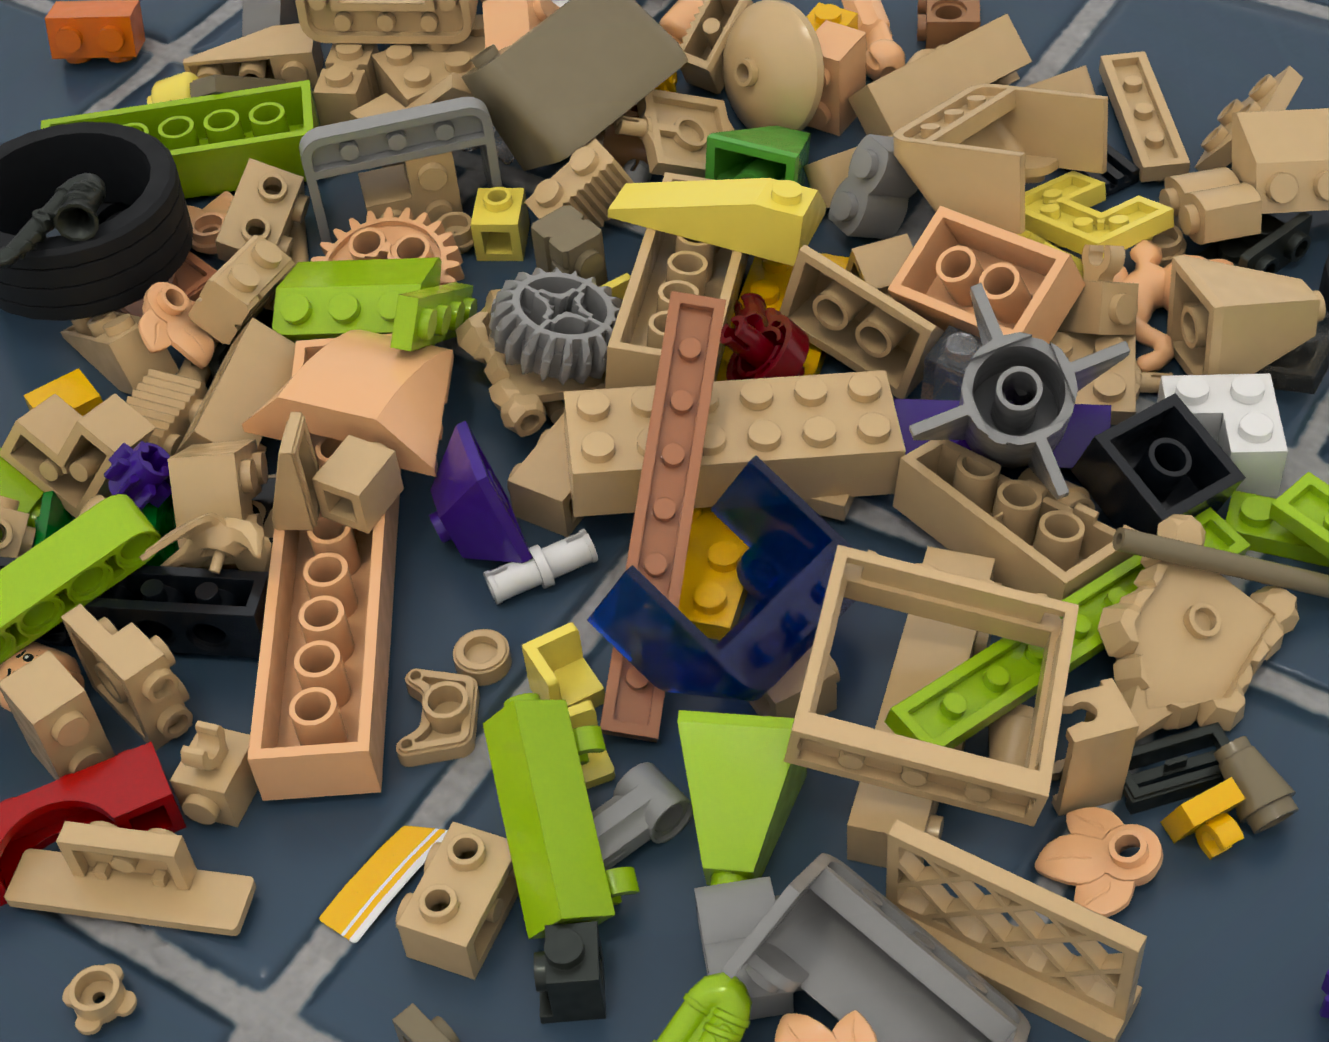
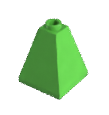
(758, 153)

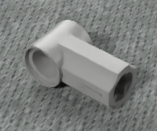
(641, 809)

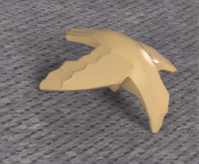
(217, 539)

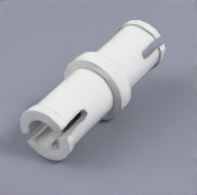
(542, 568)

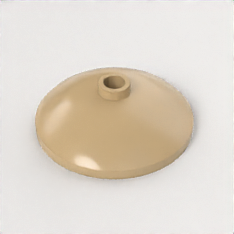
(773, 66)

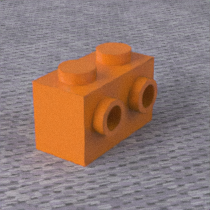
(95, 30)

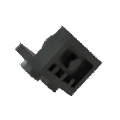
(1267, 251)

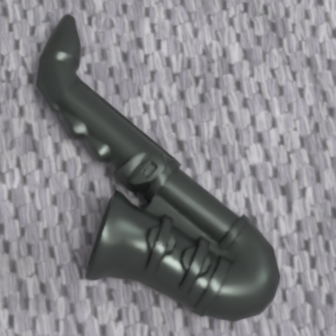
(69, 211)

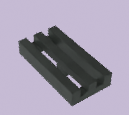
(1178, 776)

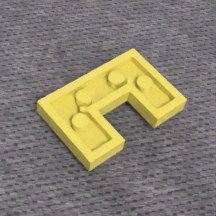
(1064, 216)

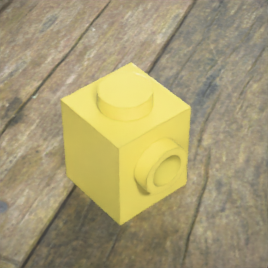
(500, 224)

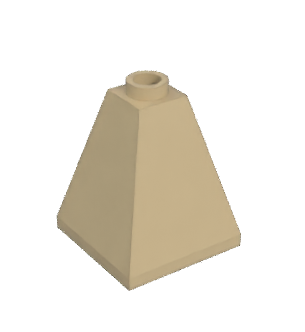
(1237, 316)

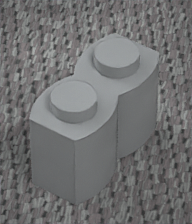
(874, 193)
(725, 920)

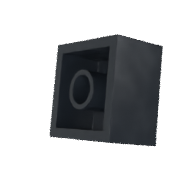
(1156, 468)

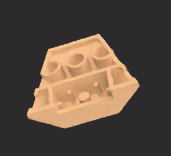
(369, 393)

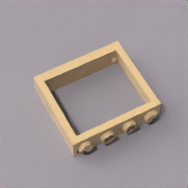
(917, 765)

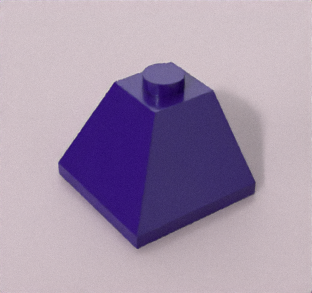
(474, 504)

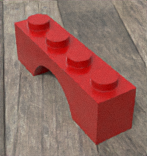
(120, 790)

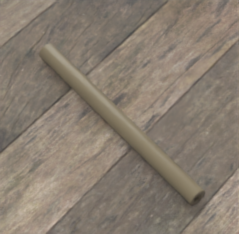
(1221, 562)

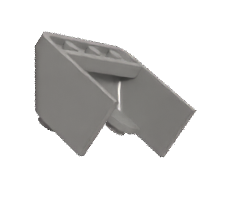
(395, 139)
(870, 957)

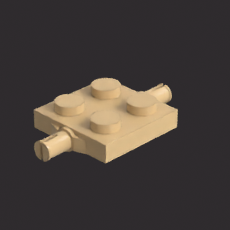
(675, 130)
(1119, 384)

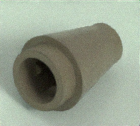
(1265, 790)

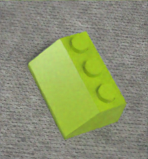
(347, 295)

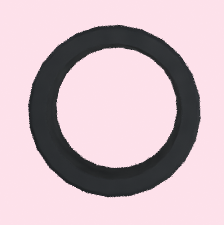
(126, 254)

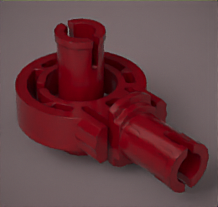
(763, 342)

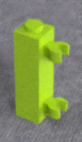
(549, 814)

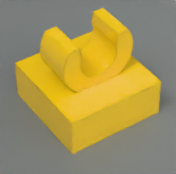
(1208, 818)

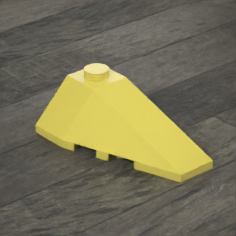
(742, 215)

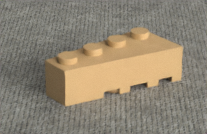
(983, 513)

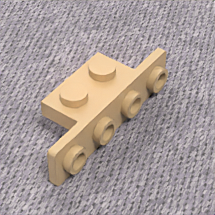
(130, 879)

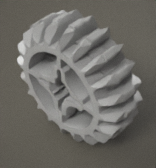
(554, 324)

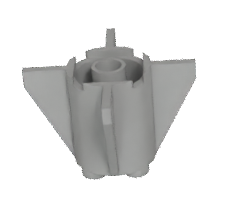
(1038, 383)

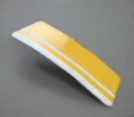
(379, 881)

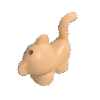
(1152, 294)

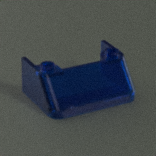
(782, 570)

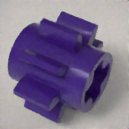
(140, 474)

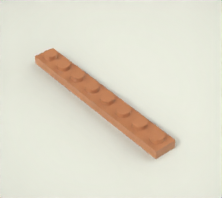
(667, 491)

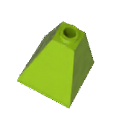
(738, 789)

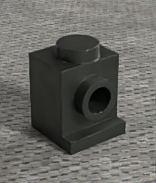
(571, 973)

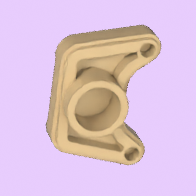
(447, 717)

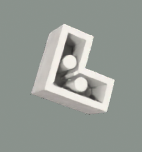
(1242, 419)

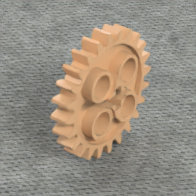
(396, 239)

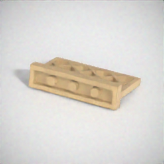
(1024, 962)

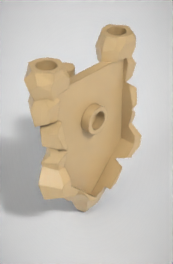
(518, 396)
(1191, 639)

